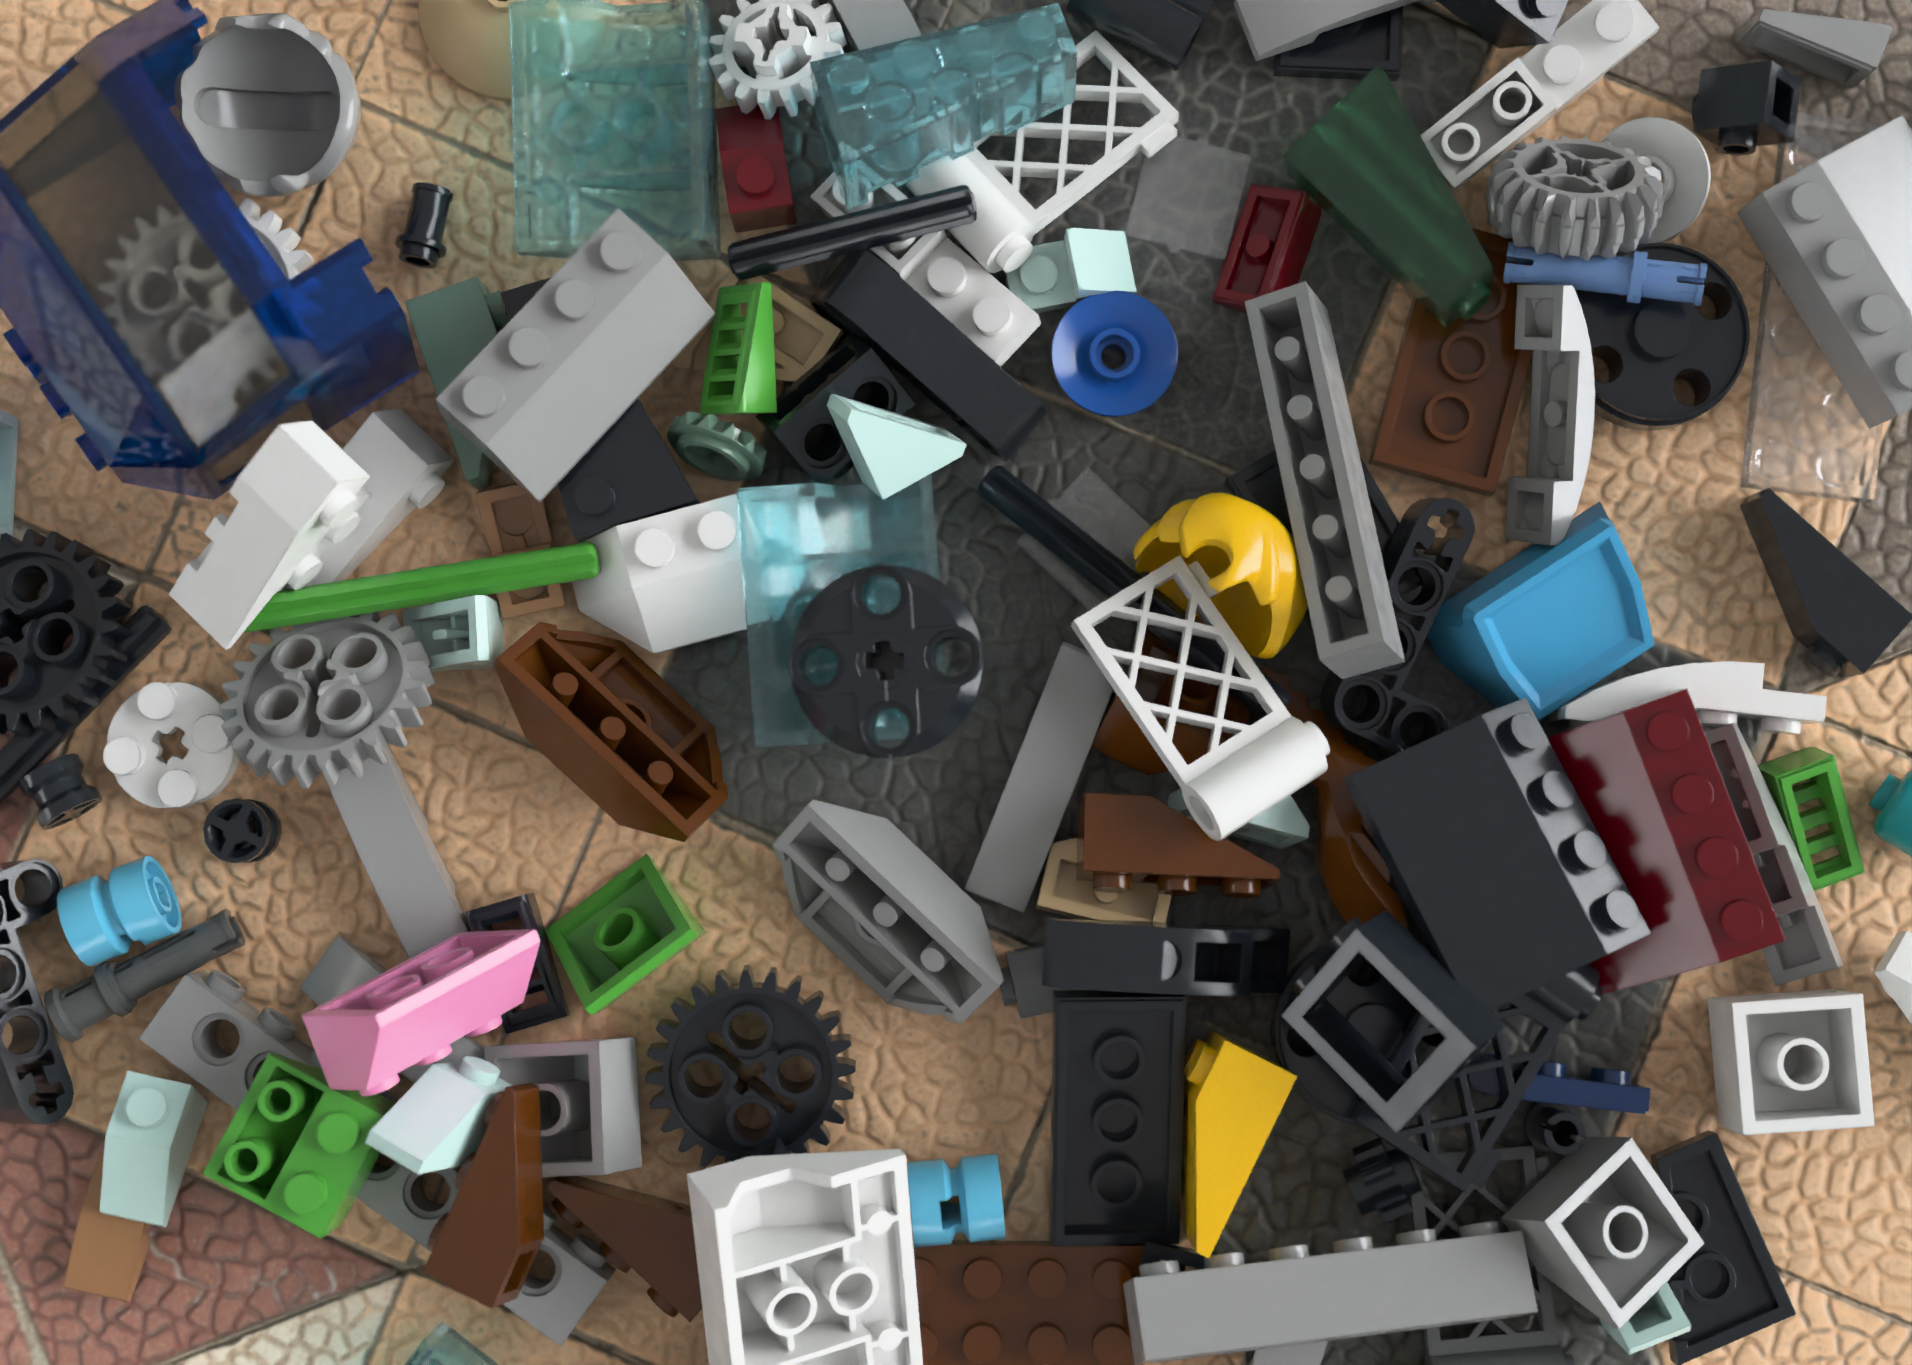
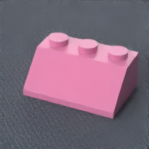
(421, 1008)

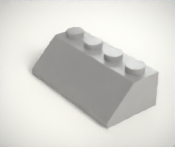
(576, 356)

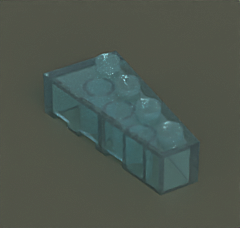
(938, 95)

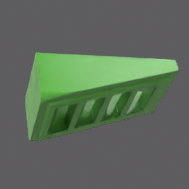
(738, 367)
(1833, 810)

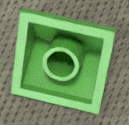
(622, 934)

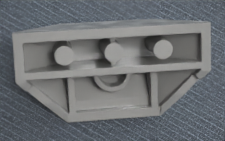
(888, 911)

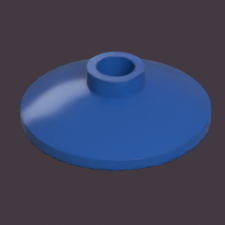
(1122, 323)

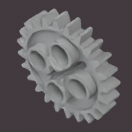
(326, 697)

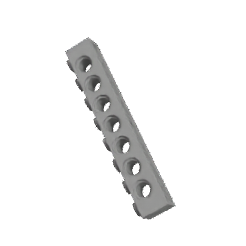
(186, 1037)

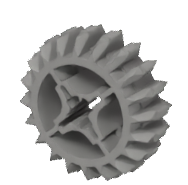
(1574, 197)

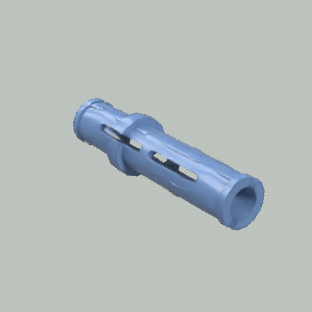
(1618, 275)

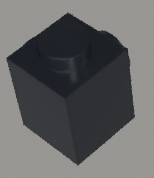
(1746, 106)

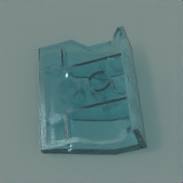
(613, 117)
(795, 546)

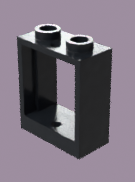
(1424, 984)

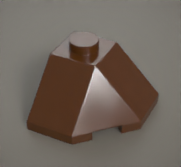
(1124, 740)

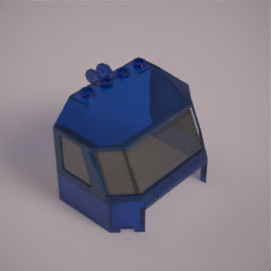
(151, 290)

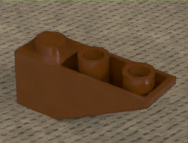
(1148, 842)
(498, 1214)
(639, 1234)

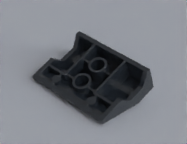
(1496, 855)

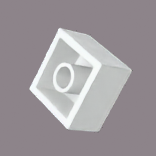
(1790, 1061)

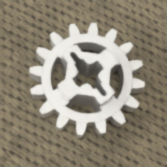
(775, 51)

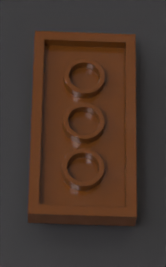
(1456, 390)
(1024, 1303)

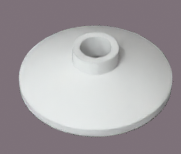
(1682, 164)

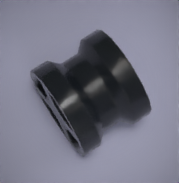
(59, 791)
(229, 826)

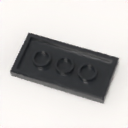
(1116, 1118)

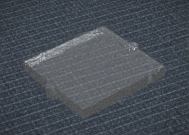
(1189, 198)
(1102, 516)

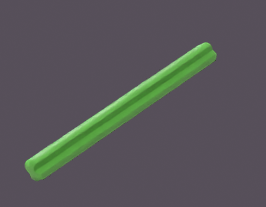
(428, 585)

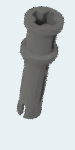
(118, 986)

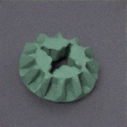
(716, 447)

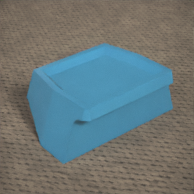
(1547, 620)

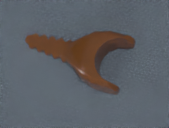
(1346, 851)

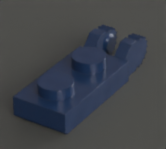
(1603, 1090)

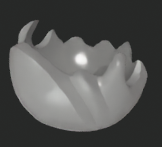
(268, 104)

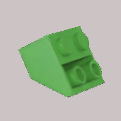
(299, 1145)

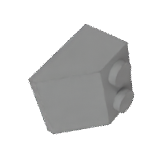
(584, 1101)
(1605, 1228)

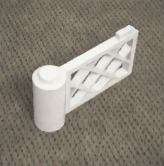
(1004, 217)
(1245, 772)

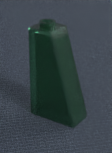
(1390, 196)

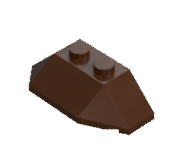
(615, 729)

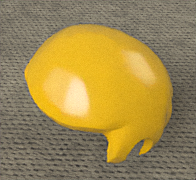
(1247, 561)

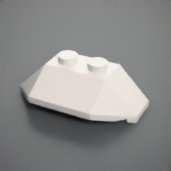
(669, 577)

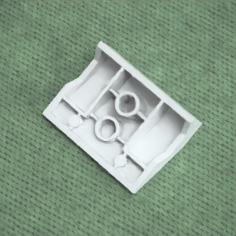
(807, 1259)

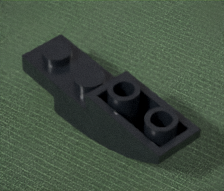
(1165, 957)

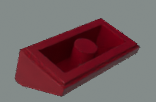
(1267, 245)

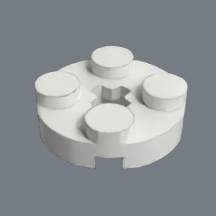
(135, 749)

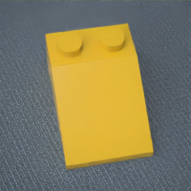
(1227, 1117)

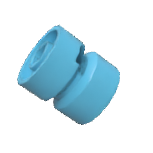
(106, 916)
(980, 1197)

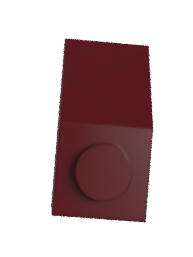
(755, 169)

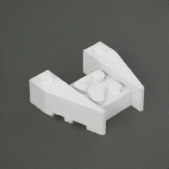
(308, 516)

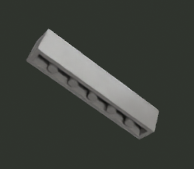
(1324, 482)
(1328, 1295)

